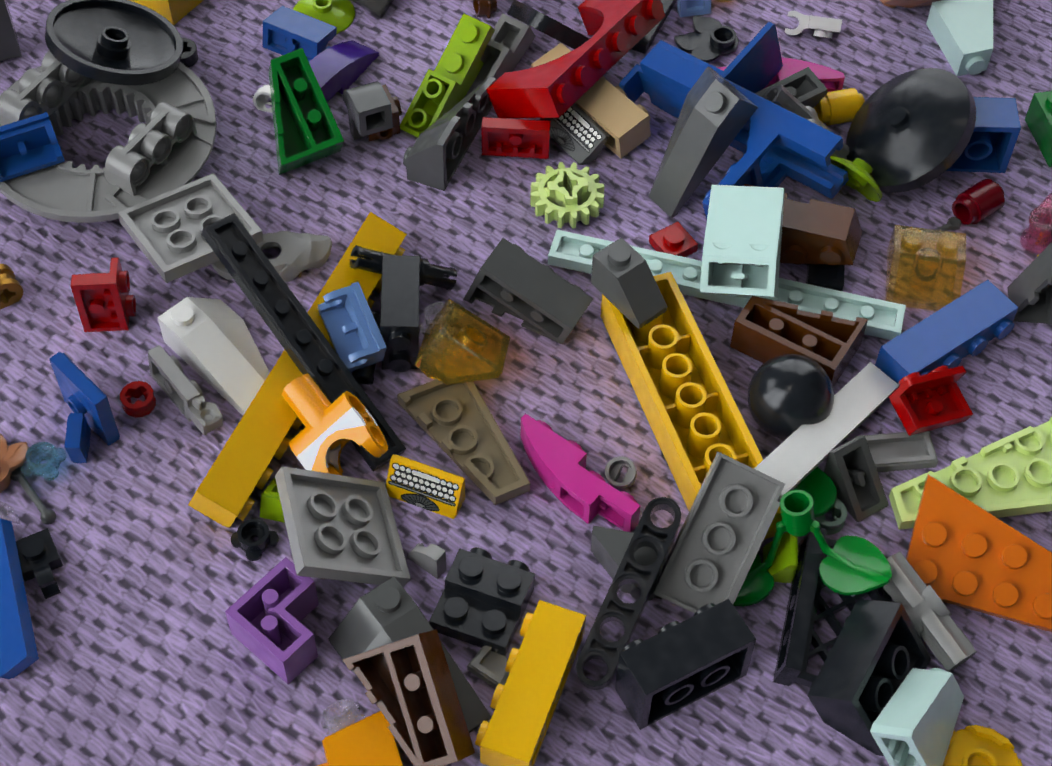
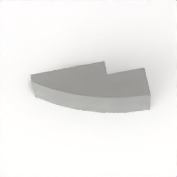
(504, 49)

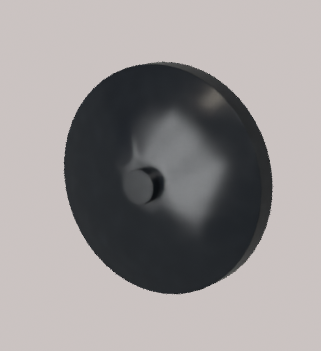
(113, 41)
(913, 128)

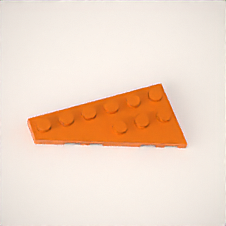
(979, 559)

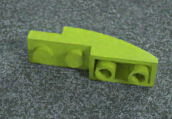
(451, 77)

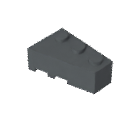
(1033, 290)

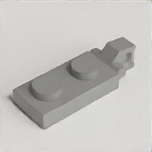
(183, 393)

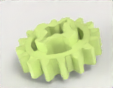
(567, 195)

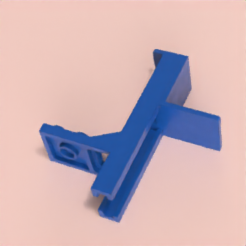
(772, 140)

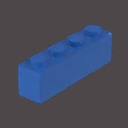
(949, 333)

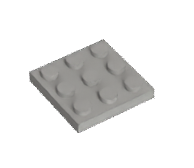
(172, 225)
(340, 527)

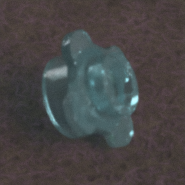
(40, 452)

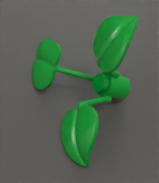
(850, 567)

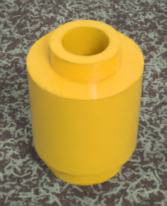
(839, 106)

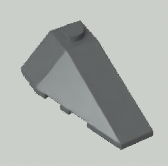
(704, 130)
(445, 143)
(392, 615)

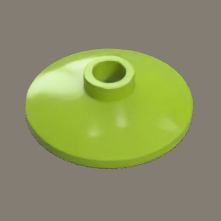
(334, 12)
(859, 177)

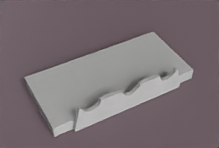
(719, 535)

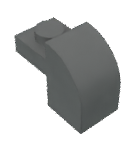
(368, 109)

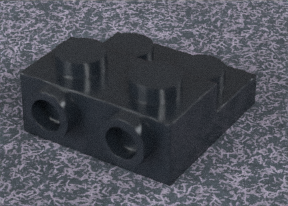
(483, 600)

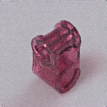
(1039, 232)

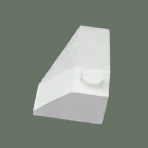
(216, 347)

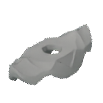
(297, 253)

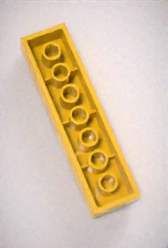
(681, 391)

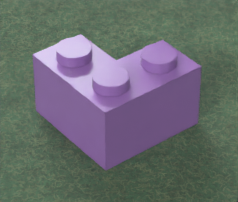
(270, 619)

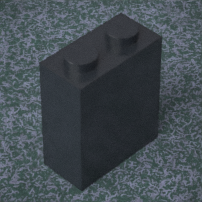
(400, 311)

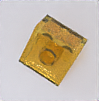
(925, 267)
(461, 347)

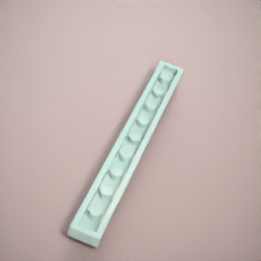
(884, 317)

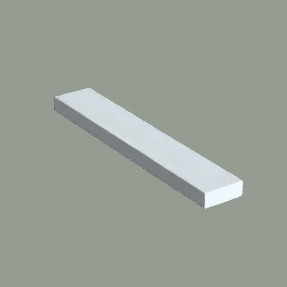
(812, 442)

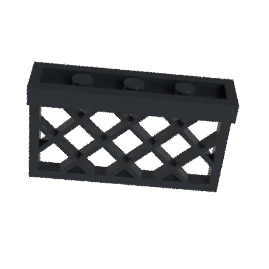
(801, 615)

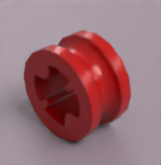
(136, 390)

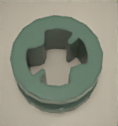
(839, 513)

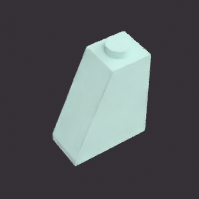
(963, 33)
(919, 719)

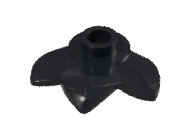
(708, 39)

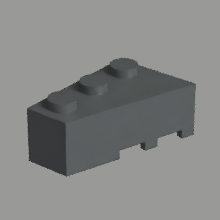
(528, 291)

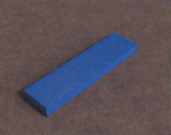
(16, 631)

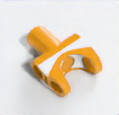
(329, 426)

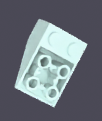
(743, 241)

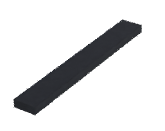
(291, 323)

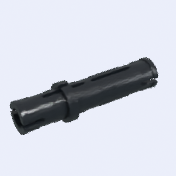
(429, 273)

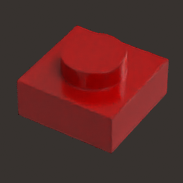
(673, 240)

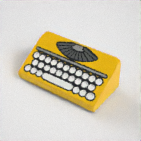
(425, 486)

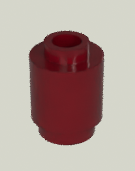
(978, 202)

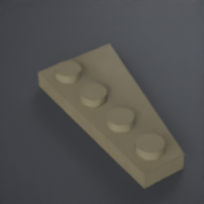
(469, 435)

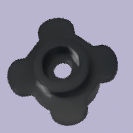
(254, 528)

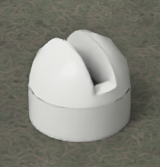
(261, 98)

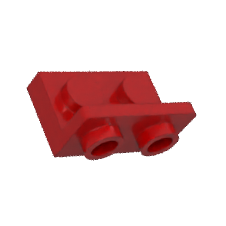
(515, 138)
(104, 299)

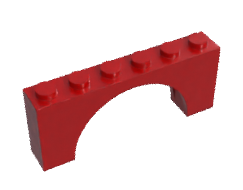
(558, 84)

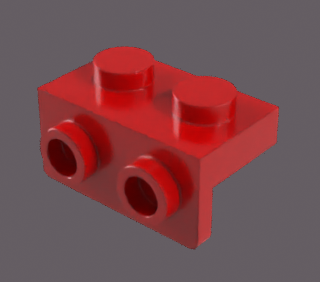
(931, 400)

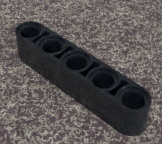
(629, 573)

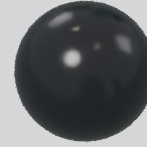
(789, 393)

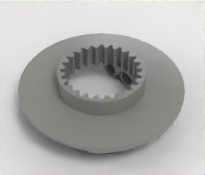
(156, 159)

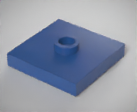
(85, 398)

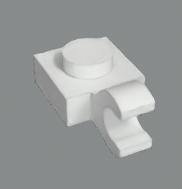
(822, 26)

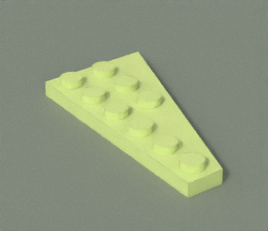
(1002, 478)

